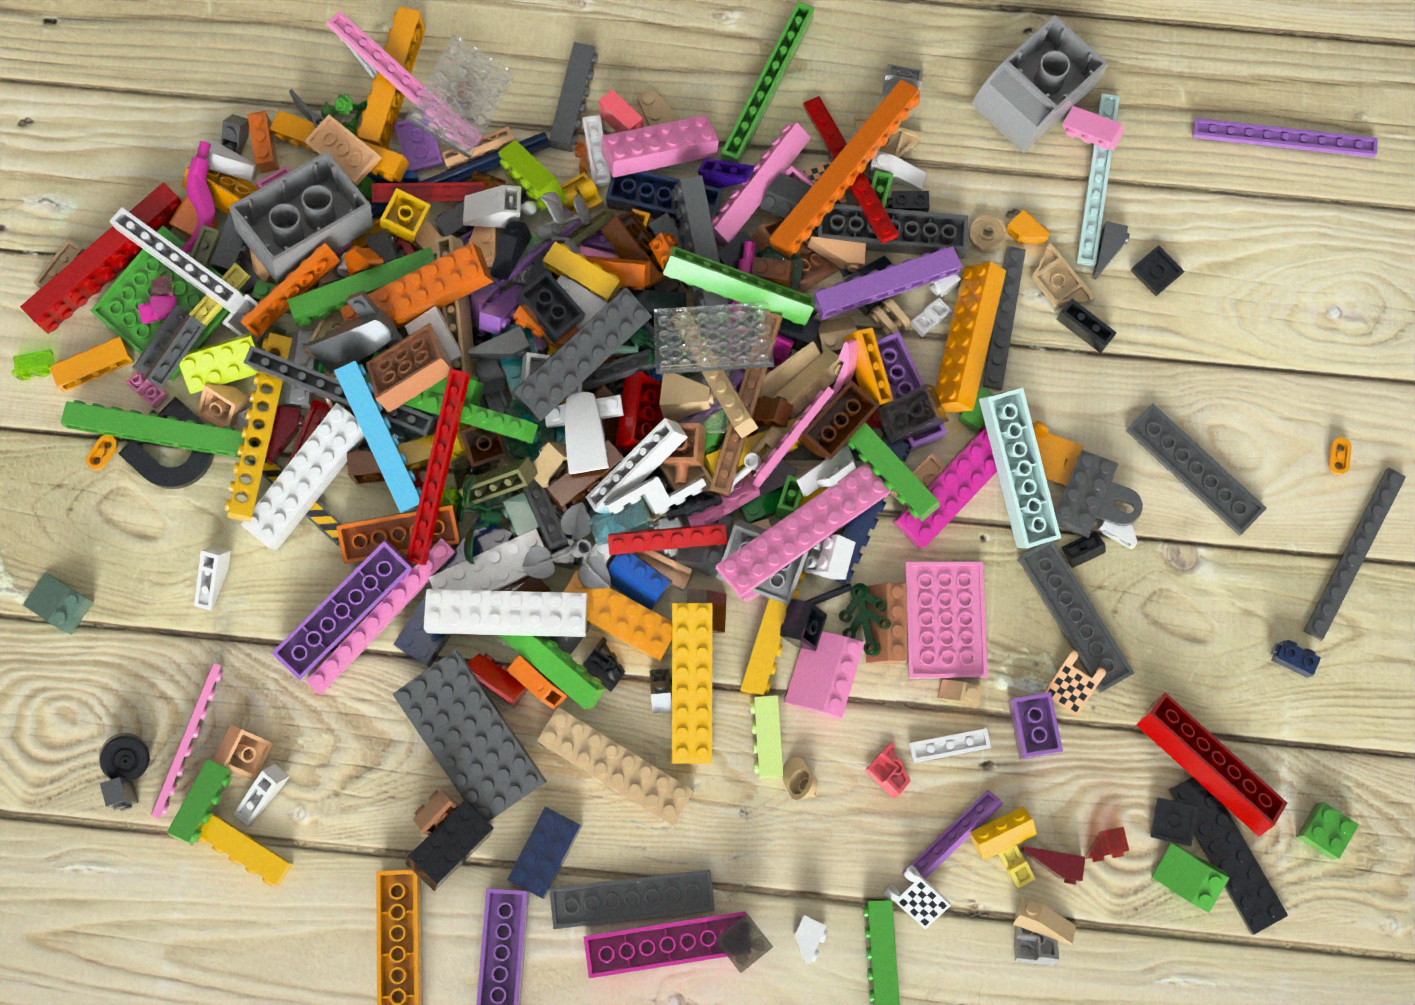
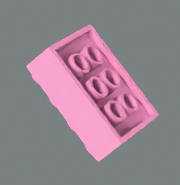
(825, 675)

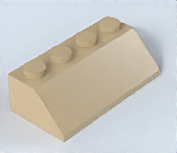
(788, 370)
(814, 378)

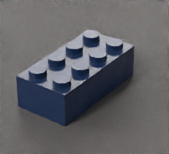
(544, 853)

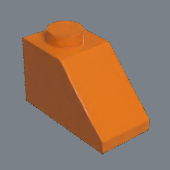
(361, 259)

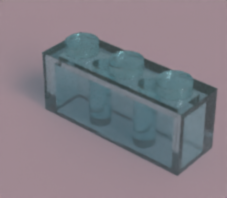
(632, 518)

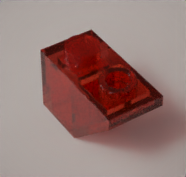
(1108, 842)

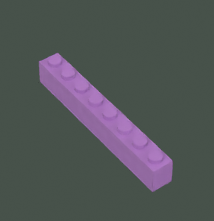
(887, 282)

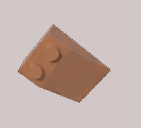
(435, 812)

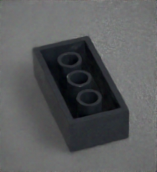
(449, 845)

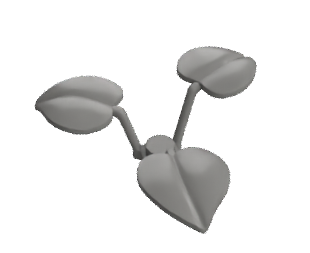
(555, 207)
(575, 523)

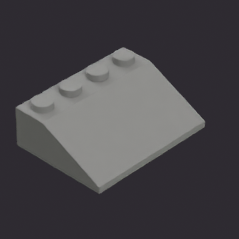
(781, 584)

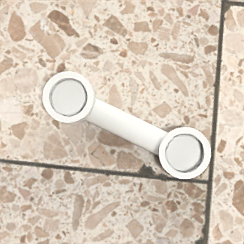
(752, 462)

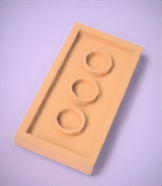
(345, 148)

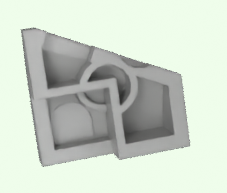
(1035, 948)

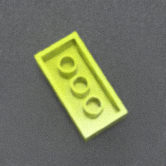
(217, 363)

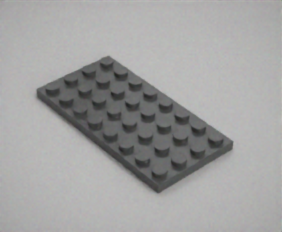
(469, 736)

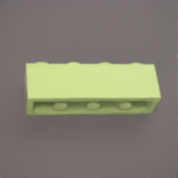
(767, 736)

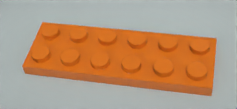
(296, 283)

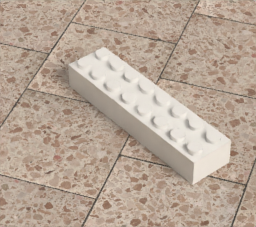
(305, 477)
(505, 613)

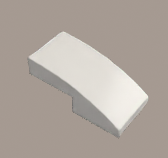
(930, 317)

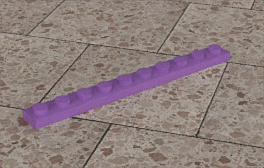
(1284, 137)

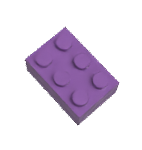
(1035, 725)

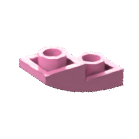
(150, 392)

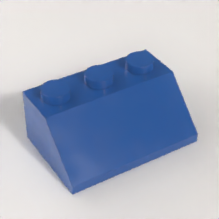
(638, 579)

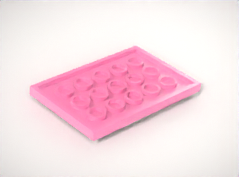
(946, 620)

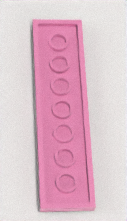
(184, 748)

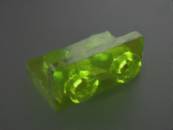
(33, 364)
(450, 493)

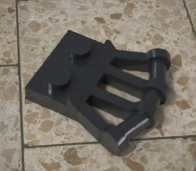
(693, 504)

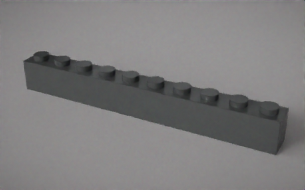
(329, 388)

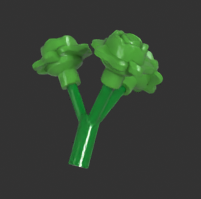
(343, 106)

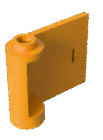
(1054, 453)

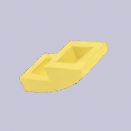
(1016, 866)

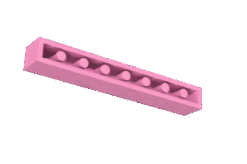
(751, 193)

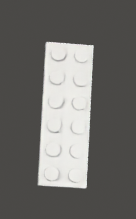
(491, 569)

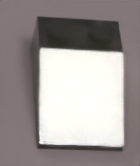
(912, 414)

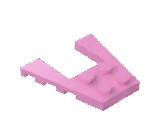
(743, 493)

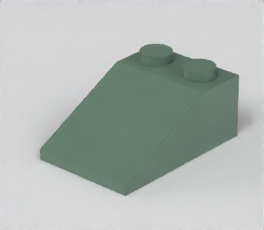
(58, 603)

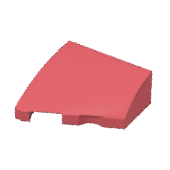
(889, 771)

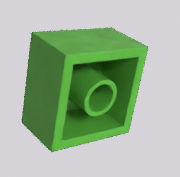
(1327, 830)

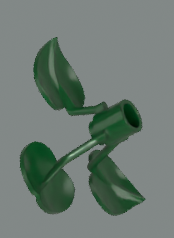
(486, 514)

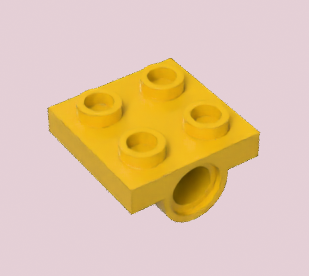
(583, 186)

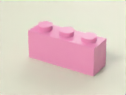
(1093, 128)

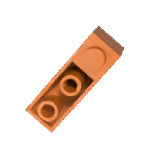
(537, 682)

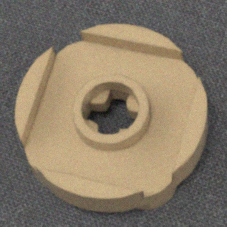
(985, 243)

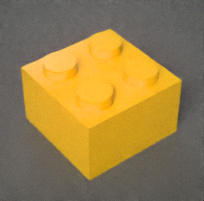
(405, 215)

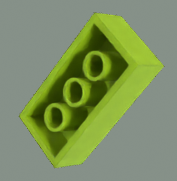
(529, 174)

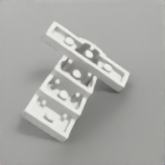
(584, 429)

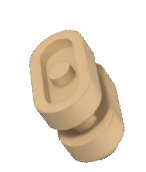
(879, 316)

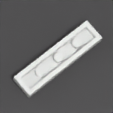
(593, 134)
(949, 745)

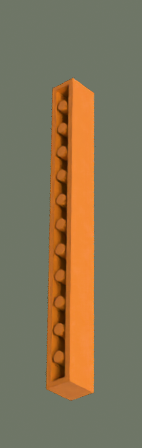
(845, 169)

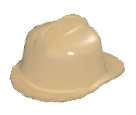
(799, 779)

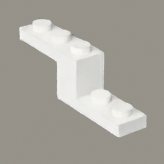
(655, 495)

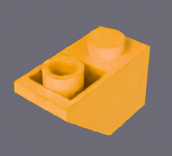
(1026, 230)

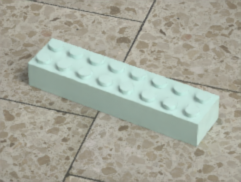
(1020, 468)

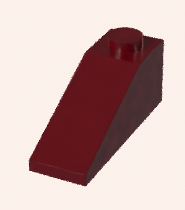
(284, 430)
(1060, 864)

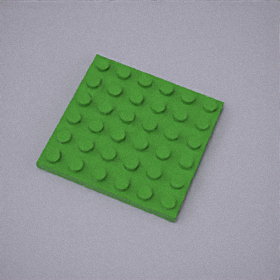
(120, 303)

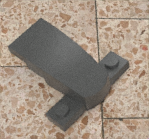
(357, 336)

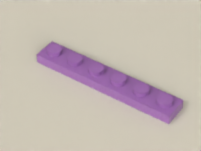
(956, 834)

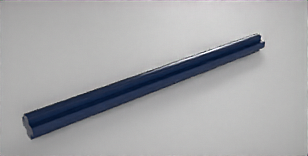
(464, 172)

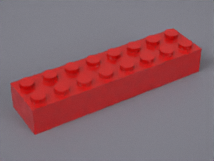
(1212, 764)

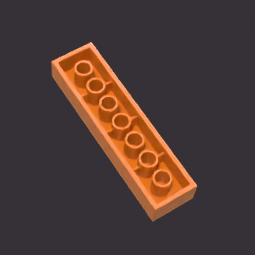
(430, 286)

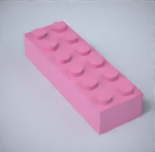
(659, 146)

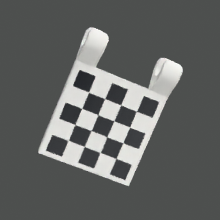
(920, 899)

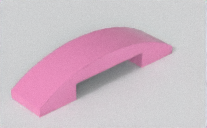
(849, 357)

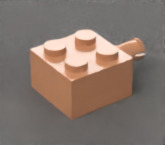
(689, 452)

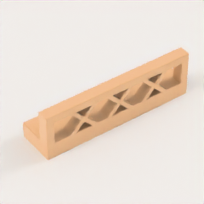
(481, 150)
(676, 572)

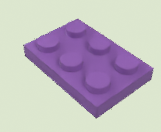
(418, 147)

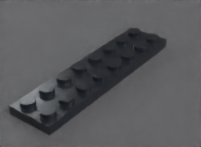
(1229, 851)

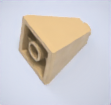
(683, 397)

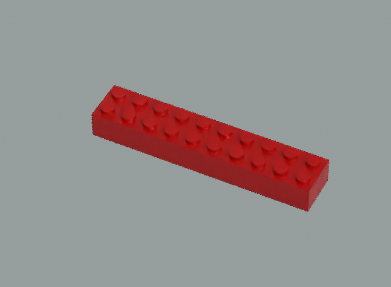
(97, 264)

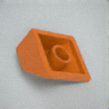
(186, 218)

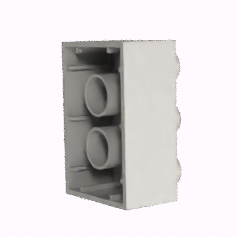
(300, 213)

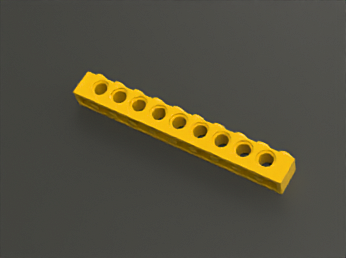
(244, 510)

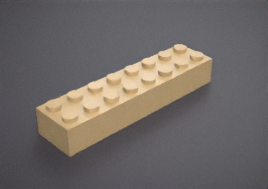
(615, 766)

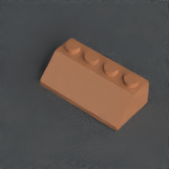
(893, 640)

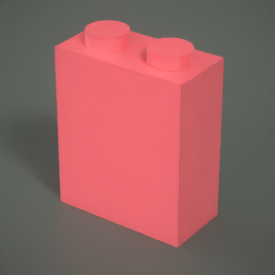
(619, 113)

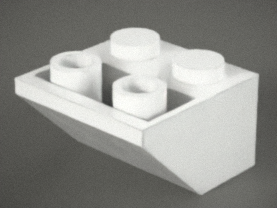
(830, 557)
(808, 935)

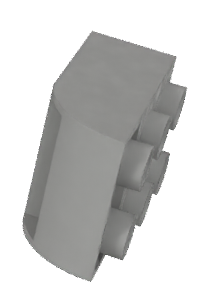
(1039, 83)

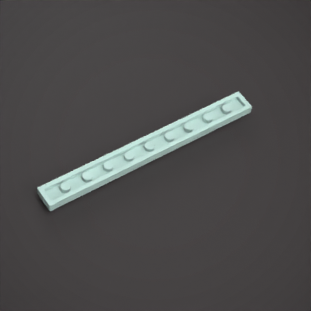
(1096, 190)

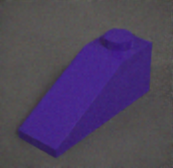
(724, 173)

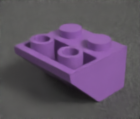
(481, 299)

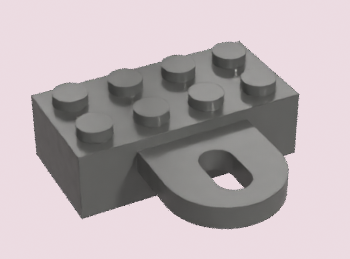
(1092, 496)

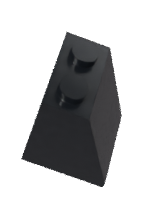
(733, 251)

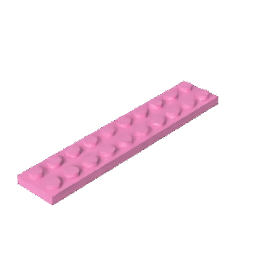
(802, 530)

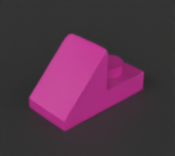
(157, 308)
(781, 350)

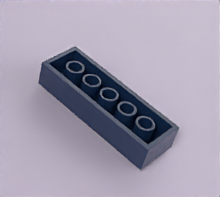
(652, 194)

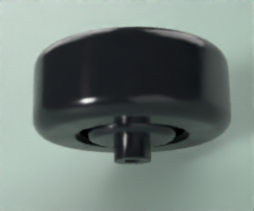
(124, 757)

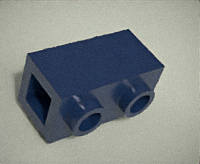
(1295, 658)

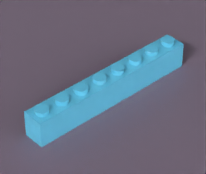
(378, 436)

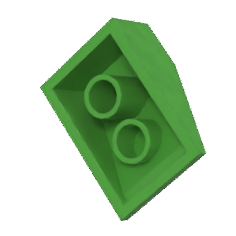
(1191, 877)

